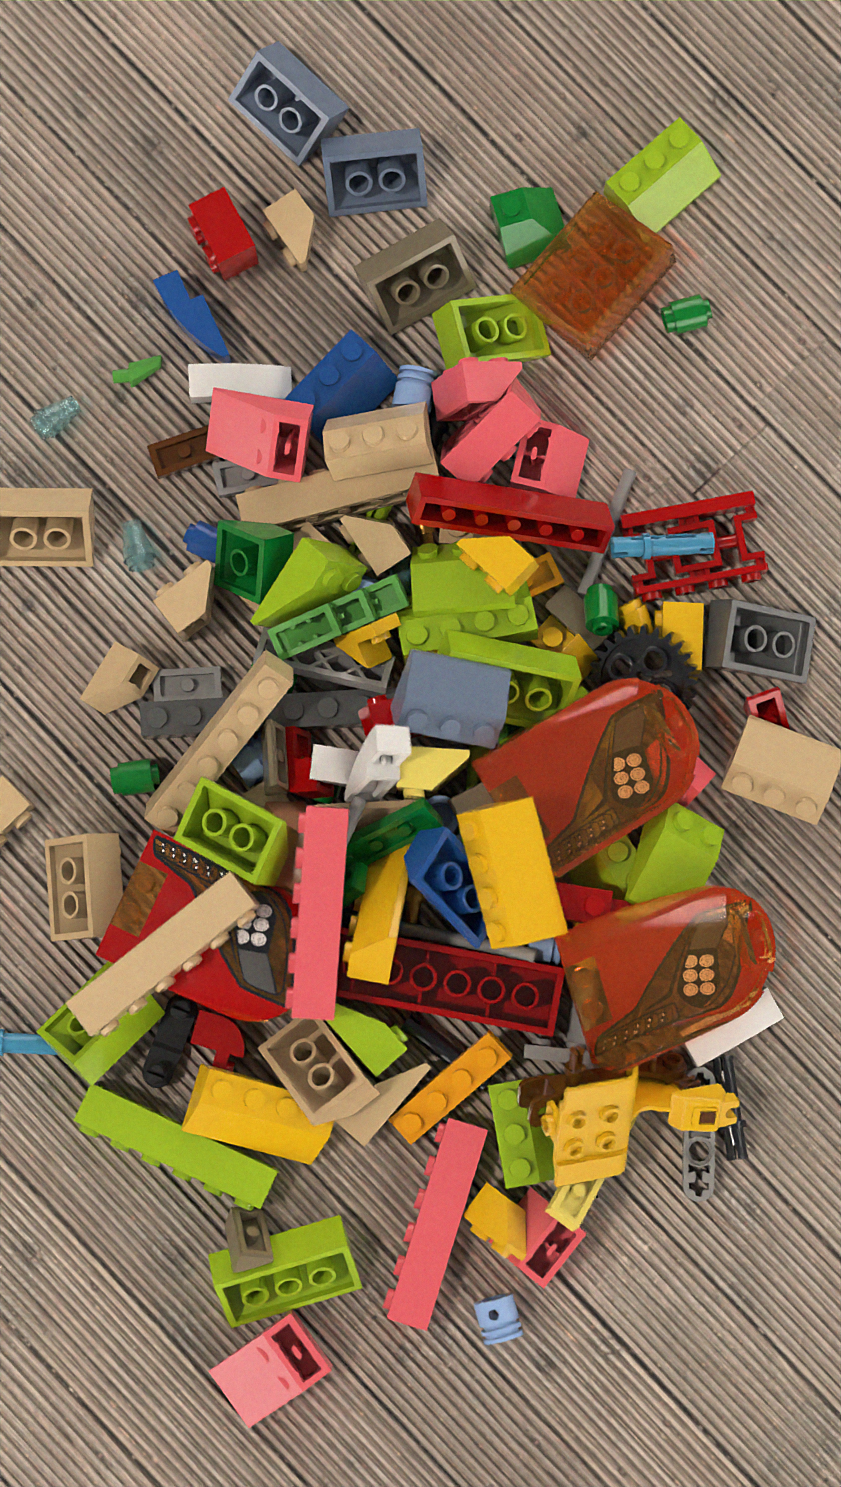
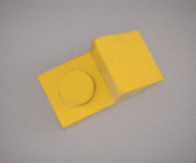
(557, 638)
(368, 642)

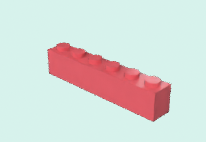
(319, 912)
(436, 1223)

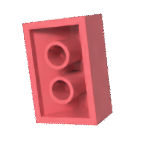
(491, 435)

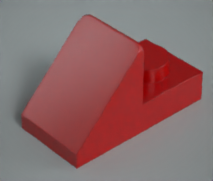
(767, 706)

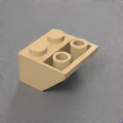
(189, 601)

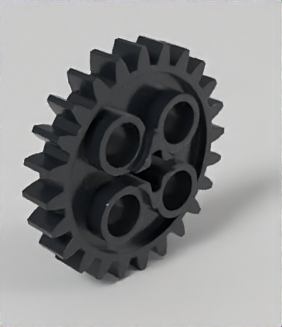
(635, 650)

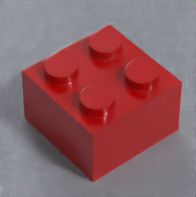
(222, 231)

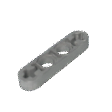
(708, 1138)

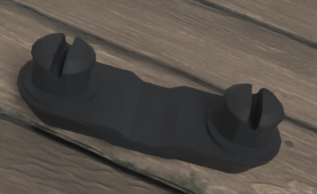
(169, 1041)

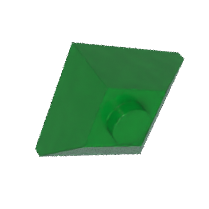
(525, 223)
(250, 557)

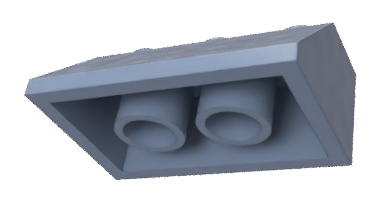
(287, 102)
(374, 172)
(452, 698)

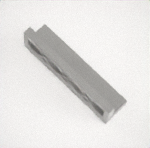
(326, 659)

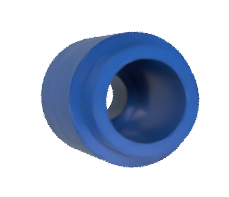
(201, 540)

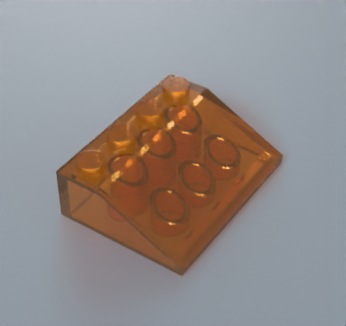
(594, 274)

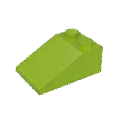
(489, 330)
(311, 577)
(673, 854)
(369, 1038)

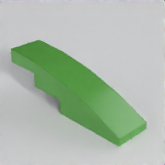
(338, 617)

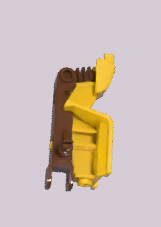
(594, 1109)

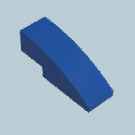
(191, 315)

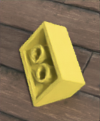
(429, 770)

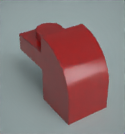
(299, 766)
(219, 1034)

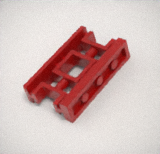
(687, 517)

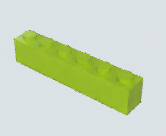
(163, 1141)

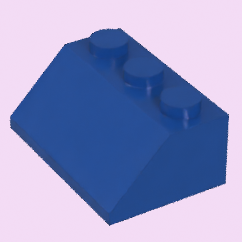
(345, 383)
(442, 874)

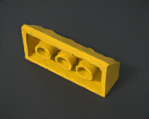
(511, 873)
(378, 919)
(252, 1115)

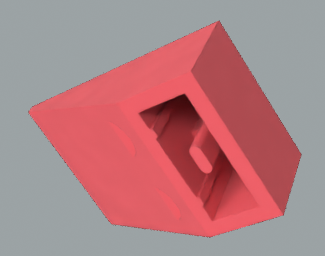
(260, 433)
(271, 1369)

